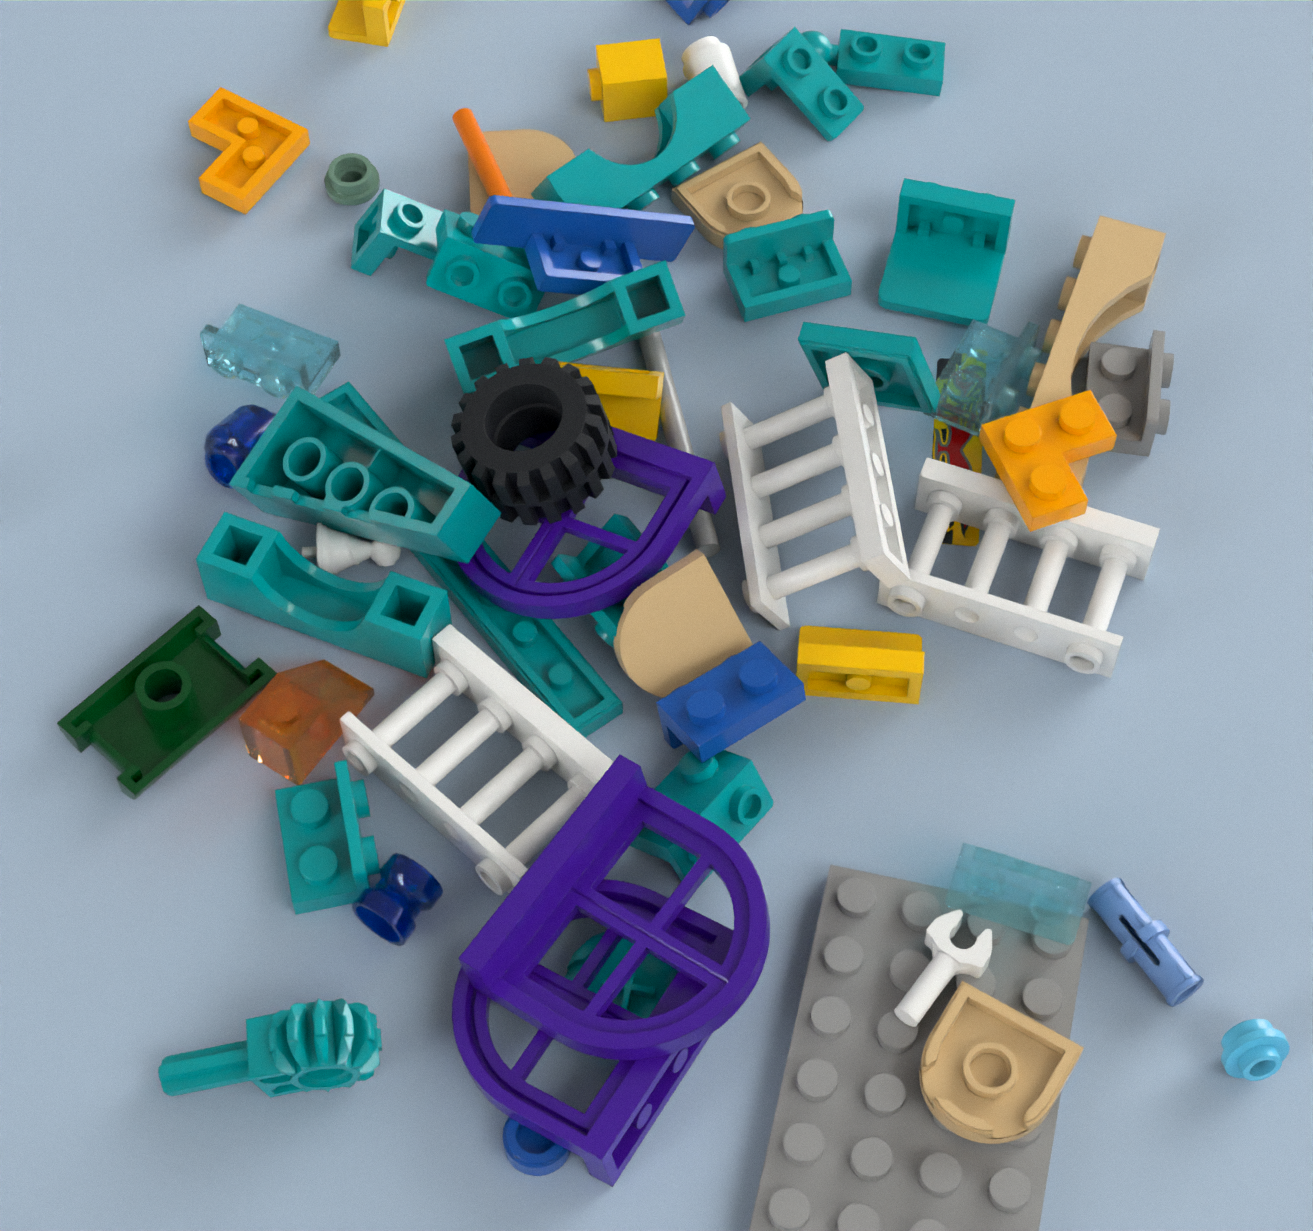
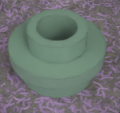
(351, 179)

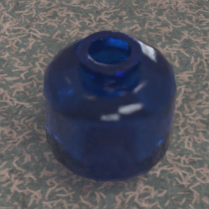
(233, 440)

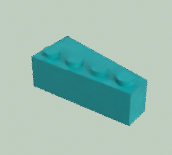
(353, 479)

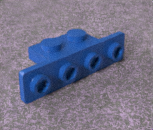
(578, 244)

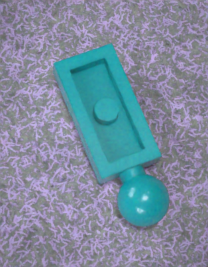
(883, 60)

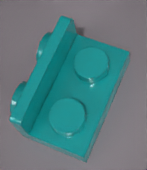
(324, 842)

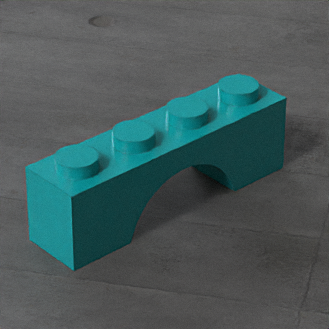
(691, 122)
(574, 329)
(266, 577)

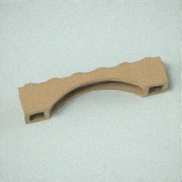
(1111, 286)

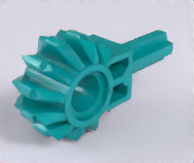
(285, 1052)

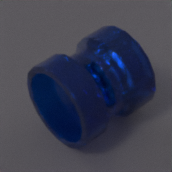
(397, 899)

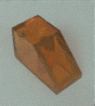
(299, 717)

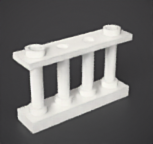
(865, 497)
(983, 502)
(502, 706)

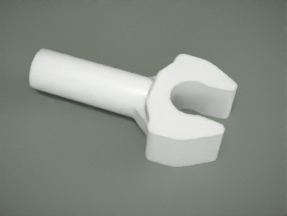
(945, 964)

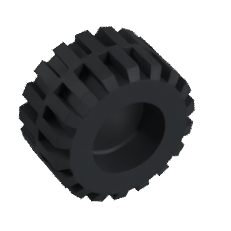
(526, 403)

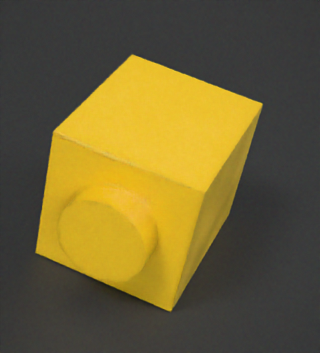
(628, 79)

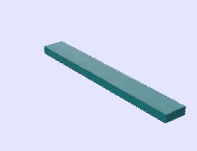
(528, 646)

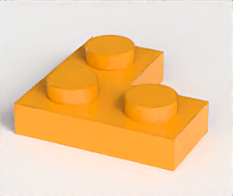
(254, 147)
(1035, 452)

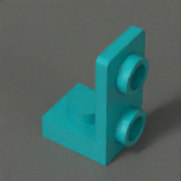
(806, 81)
(390, 224)

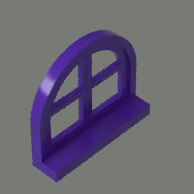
(680, 477)
(566, 883)
(635, 1089)

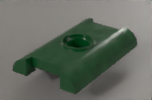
(152, 736)

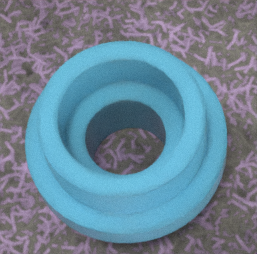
(1253, 1050)

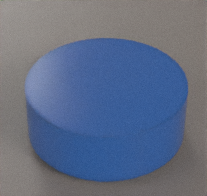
(531, 1151)

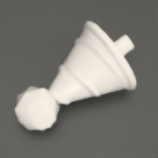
(340, 551)

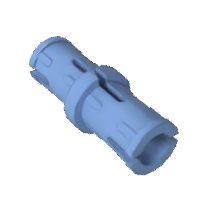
(1145, 941)

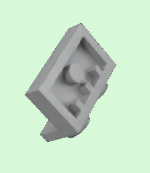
(1129, 391)

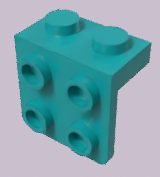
(946, 252)

